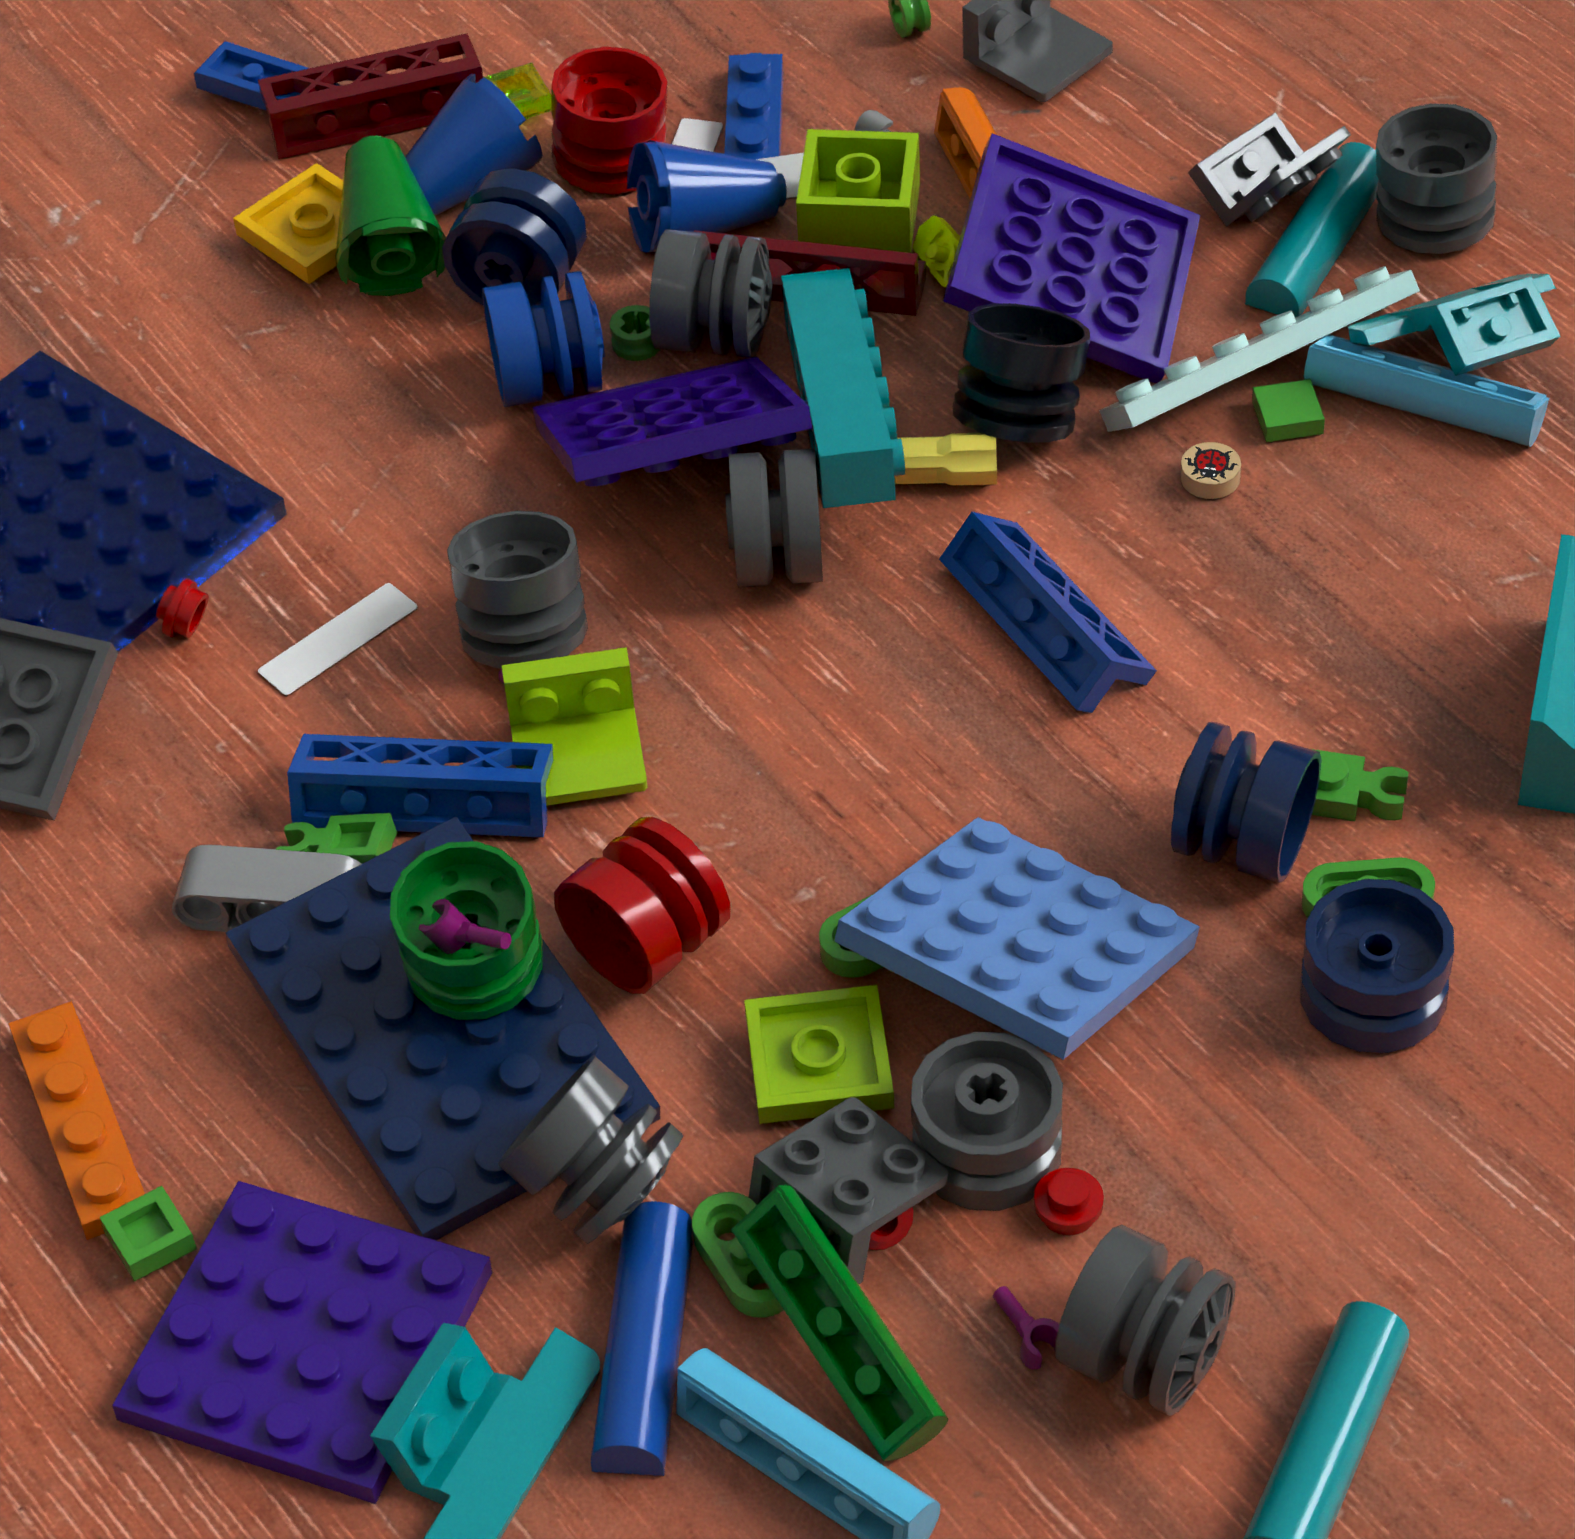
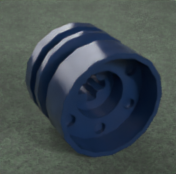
(1232, 797)

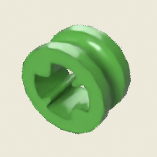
(910, 15)
(636, 345)

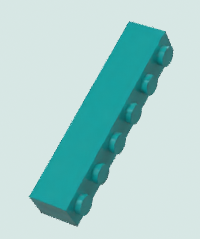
(844, 388)

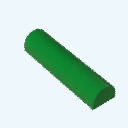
(840, 1325)

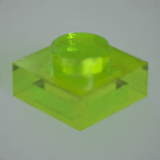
(524, 89)

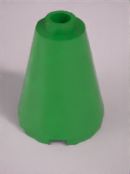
(385, 222)

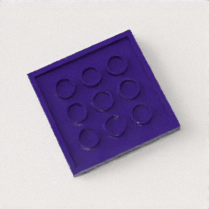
(1079, 248)
(671, 420)
(297, 1338)

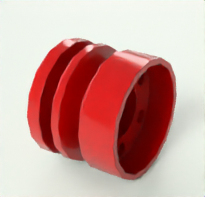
(600, 110)
(642, 904)

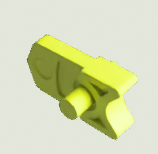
(937, 245)

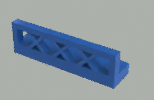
(1043, 610)
(421, 787)

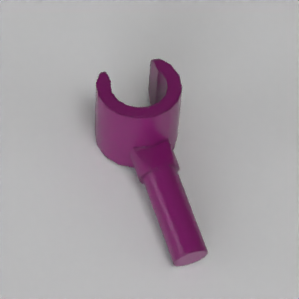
(455, 930)
(1027, 1327)

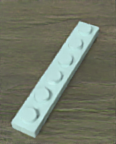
(1240, 356)

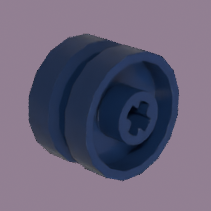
(514, 232)
(1376, 965)

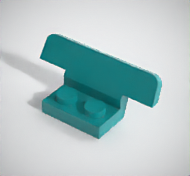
(1475, 324)
(478, 1433)

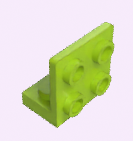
(587, 715)

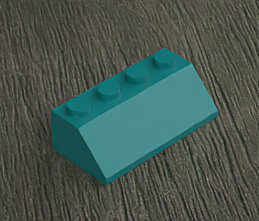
(1550, 746)

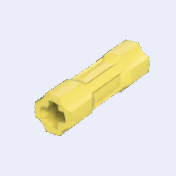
(950, 459)

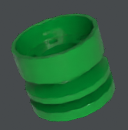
(490, 893)

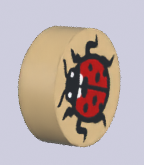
(1210, 470)

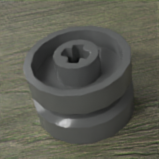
(774, 518)
(989, 1117)

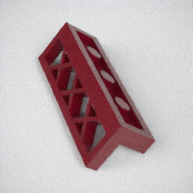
(375, 100)
(890, 278)

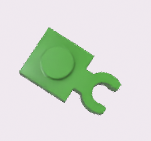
(1347, 786)
(348, 835)

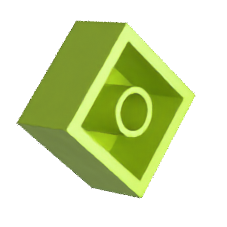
(859, 189)

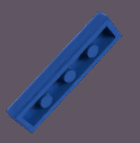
(643, 1341)

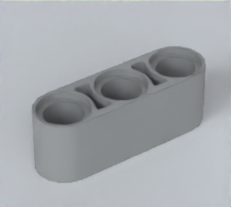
(235, 884)

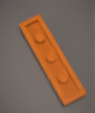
(76, 1114)

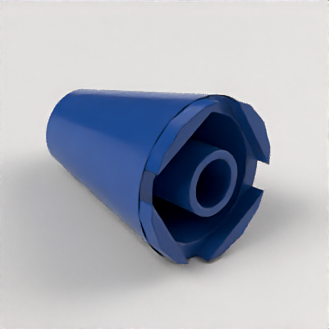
(467, 141)
(698, 191)

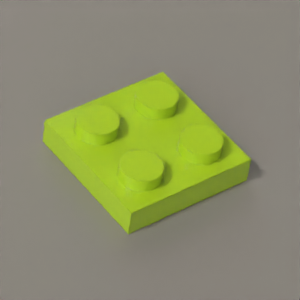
(818, 1052)

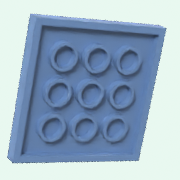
(1018, 936)

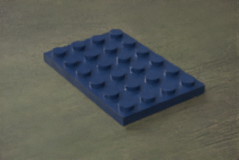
(415, 1088)

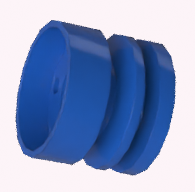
(543, 338)

